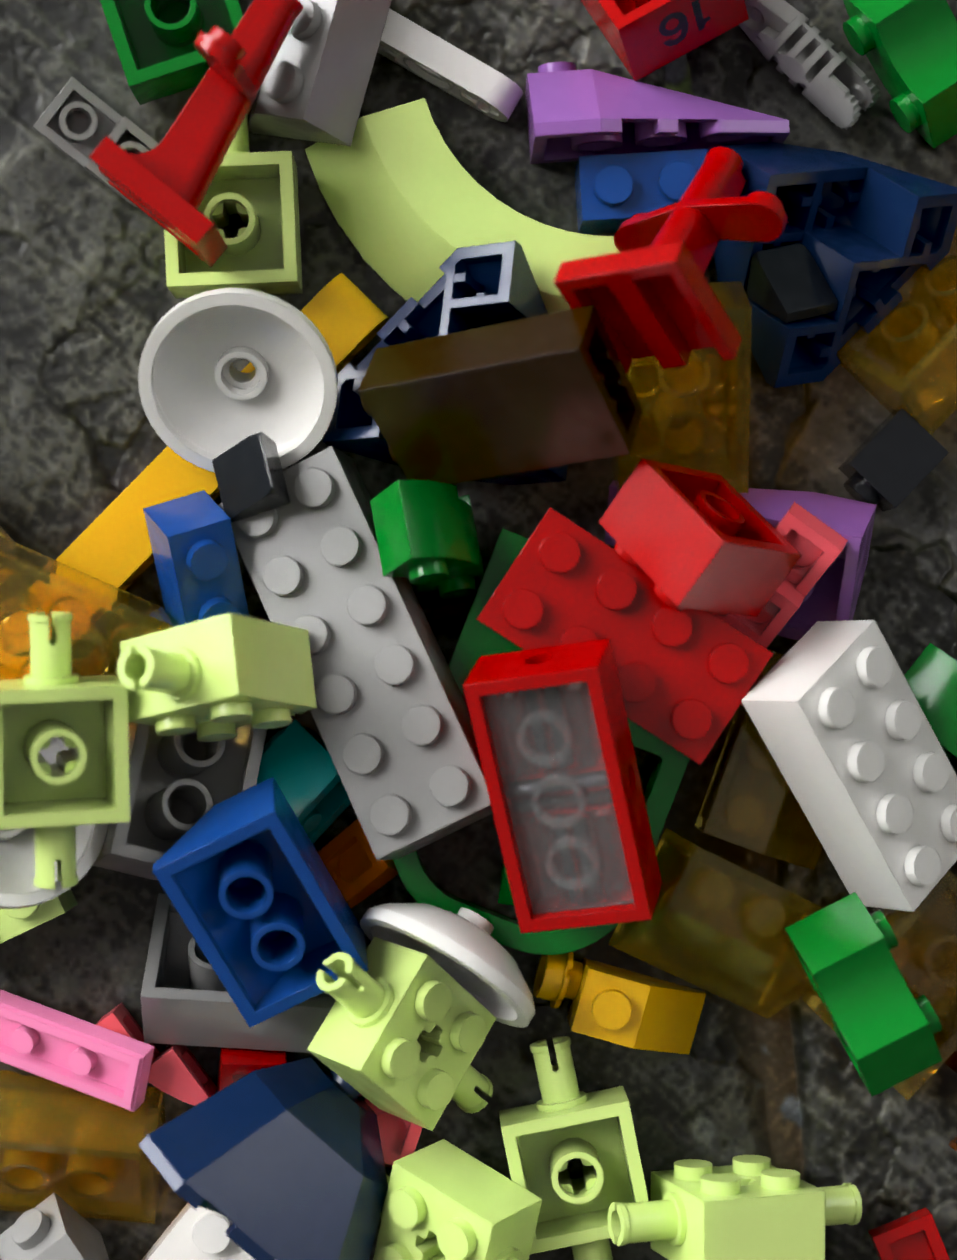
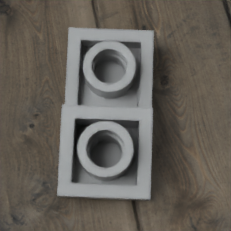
(81, 120)

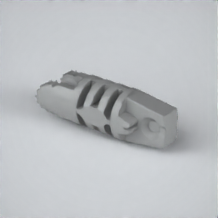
(828, 77)

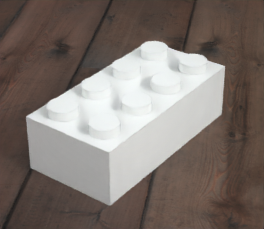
(861, 762)

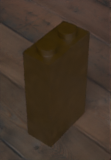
(503, 398)

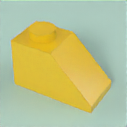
(635, 1009)

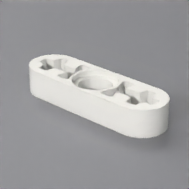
(448, 67)

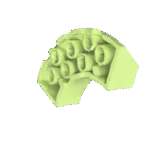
(414, 204)

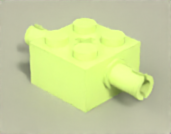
(268, 250)
(218, 676)
(89, 778)
(403, 1033)
(567, 1127)
(454, 1209)
(734, 1212)

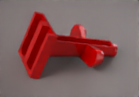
(178, 172)
(655, 286)

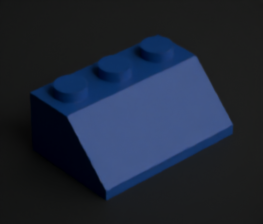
(259, 902)

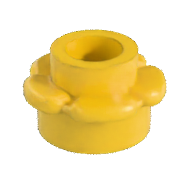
(557, 978)

